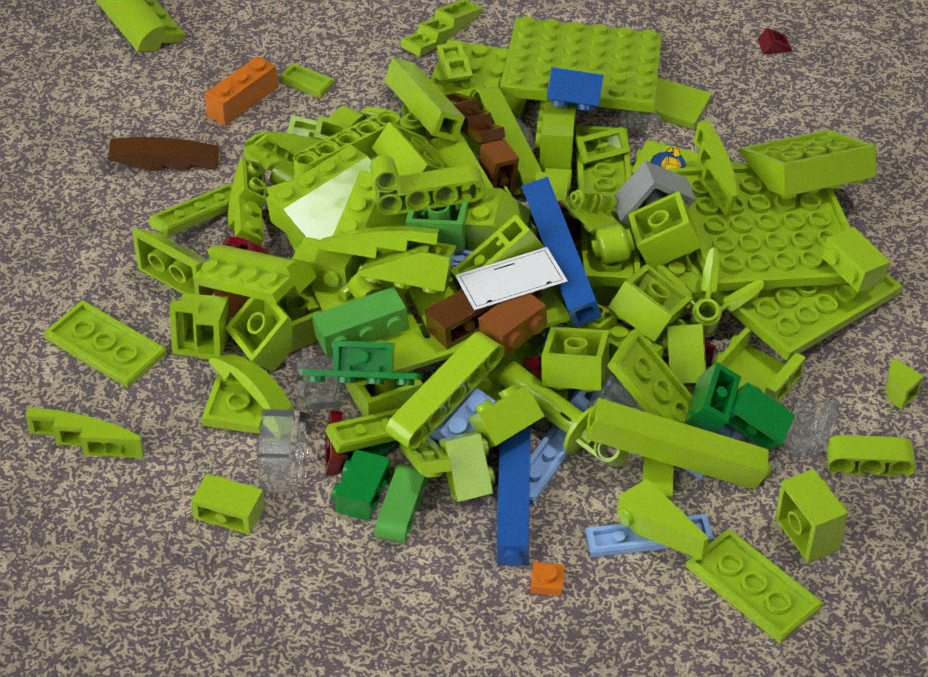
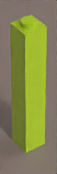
(424, 99)
(677, 444)

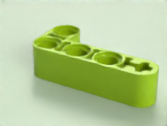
(423, 190)

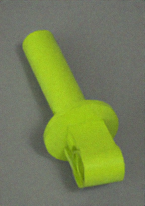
(558, 412)

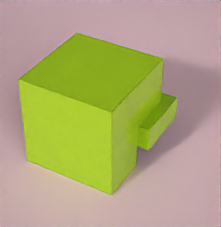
(199, 325)

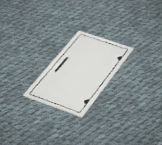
(510, 278)

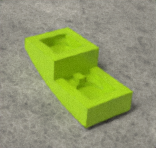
(454, 62)

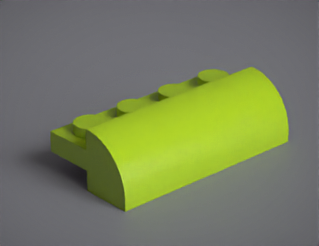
(143, 23)
(253, 273)

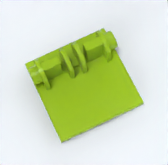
(592, 209)

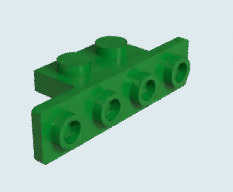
(362, 360)

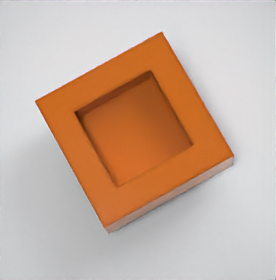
(547, 578)

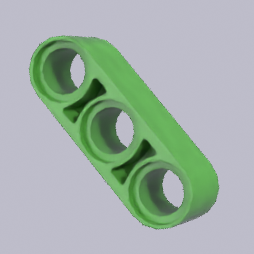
(400, 503)

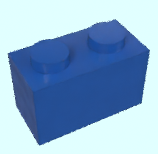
(574, 89)

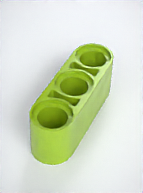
(871, 455)

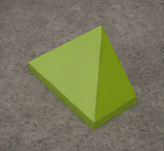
(602, 145)

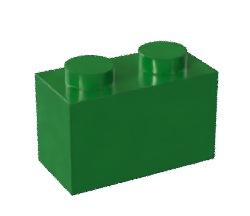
(713, 398)
(760, 417)
(361, 485)

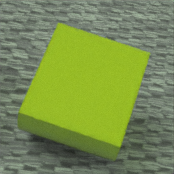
(902, 384)

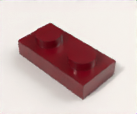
(333, 460)

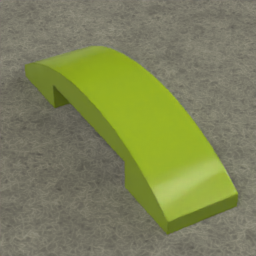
(254, 380)

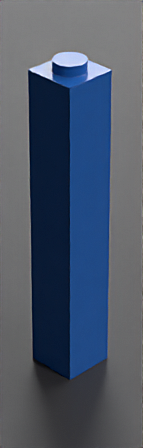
(557, 238)
(514, 500)

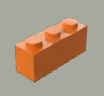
(241, 90)

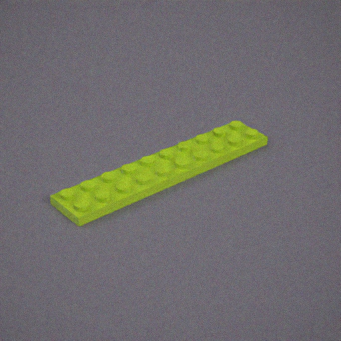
(604, 177)

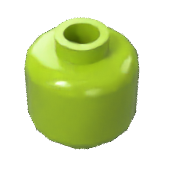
(613, 244)

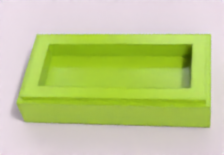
(306, 80)

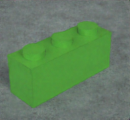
(361, 320)

